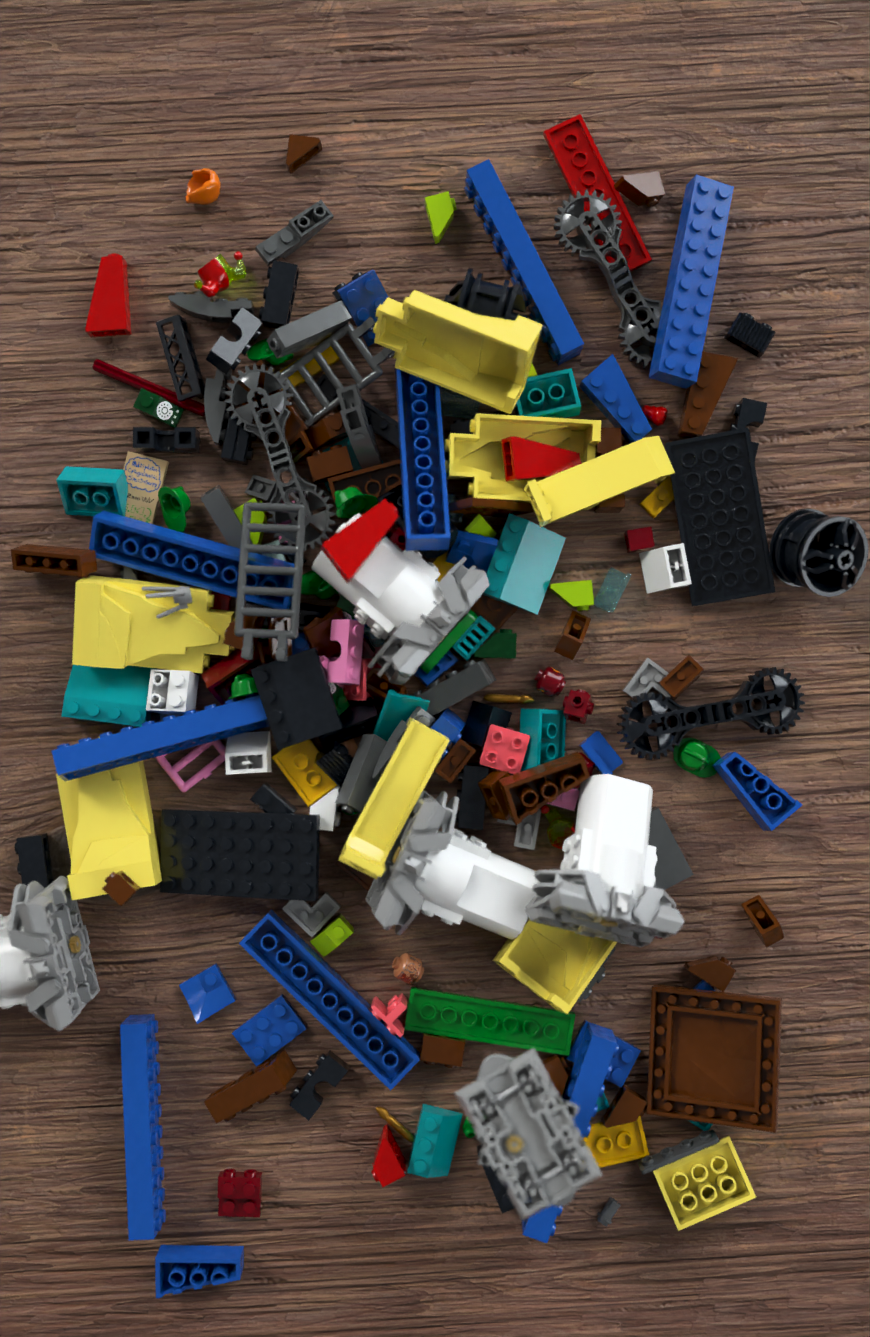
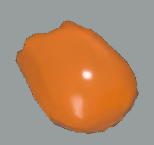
(203, 187)

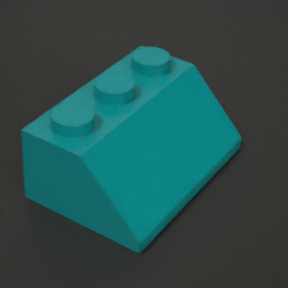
(550, 396)
(92, 490)
(546, 734)
(434, 1142)

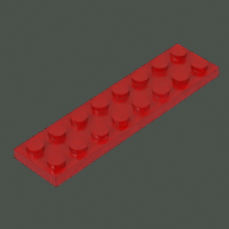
(586, 170)

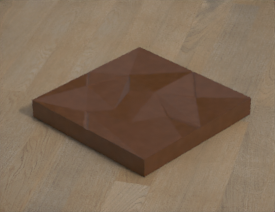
(714, 1057)

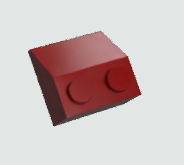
(388, 1159)

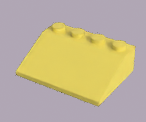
(704, 1184)

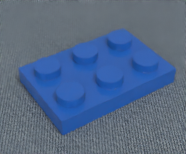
(363, 299)
(269, 1030)
(621, 1064)

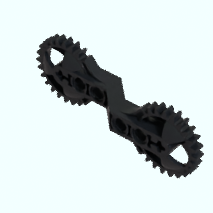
(783, 695)

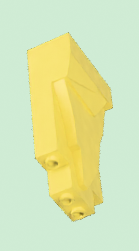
(459, 349)
(480, 454)
(120, 627)
(109, 829)
(553, 962)

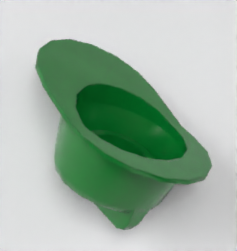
(262, 351)
(352, 501)
(174, 506)
(316, 585)
(243, 686)
(696, 757)

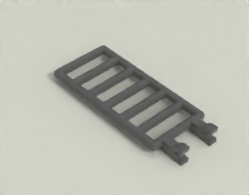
(328, 407)
(244, 569)

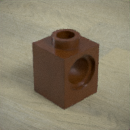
(120, 887)

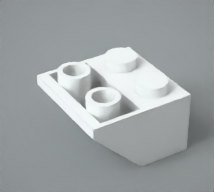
(665, 568)
(172, 691)
(248, 753)
(328, 810)

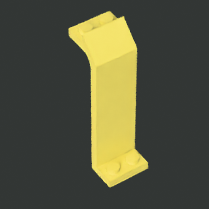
(599, 479)
(393, 798)

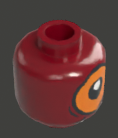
(550, 681)

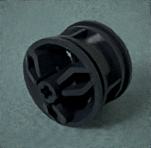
(487, 298)
(818, 552)

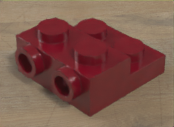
(239, 1193)

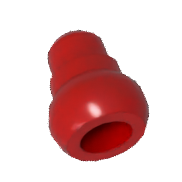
(655, 414)

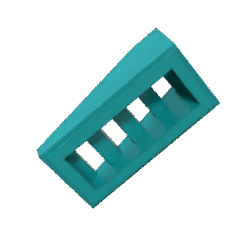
(465, 654)

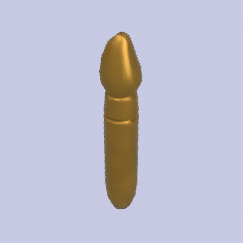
(500, 698)
(384, 1114)

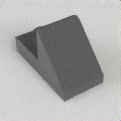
(261, 488)

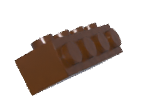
(54, 560)

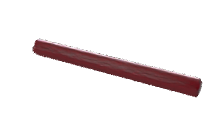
(138, 382)

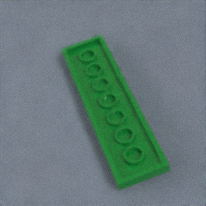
(489, 1021)

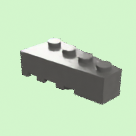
(457, 686)

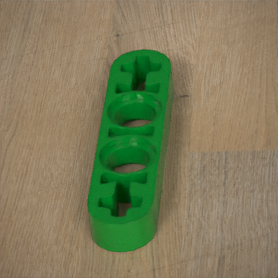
(448, 642)

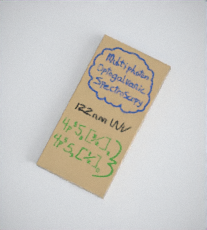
(144, 479)

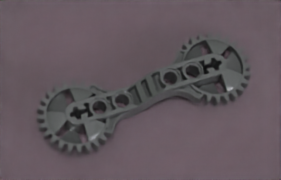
(616, 273)
(279, 453)

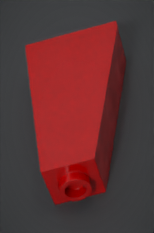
(110, 300)
(535, 460)
(358, 540)

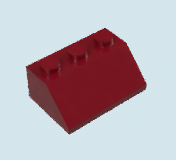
(222, 674)

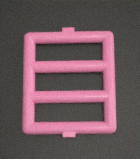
(203, 773)

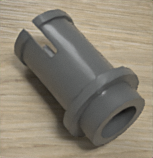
(608, 1211)

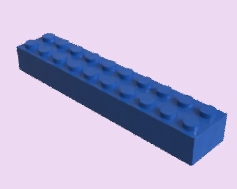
(522, 262)
(691, 282)
(422, 464)
(183, 557)
(159, 738)
(329, 999)
(582, 1089)
(142, 1126)

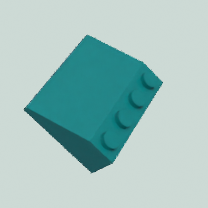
(523, 564)
(108, 694)

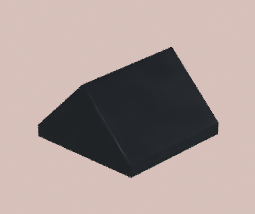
(480, 719)

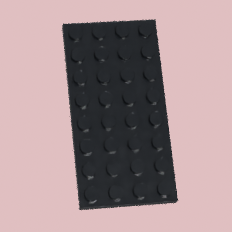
(720, 516)
(240, 854)

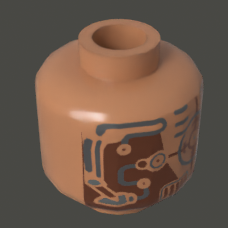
(407, 968)

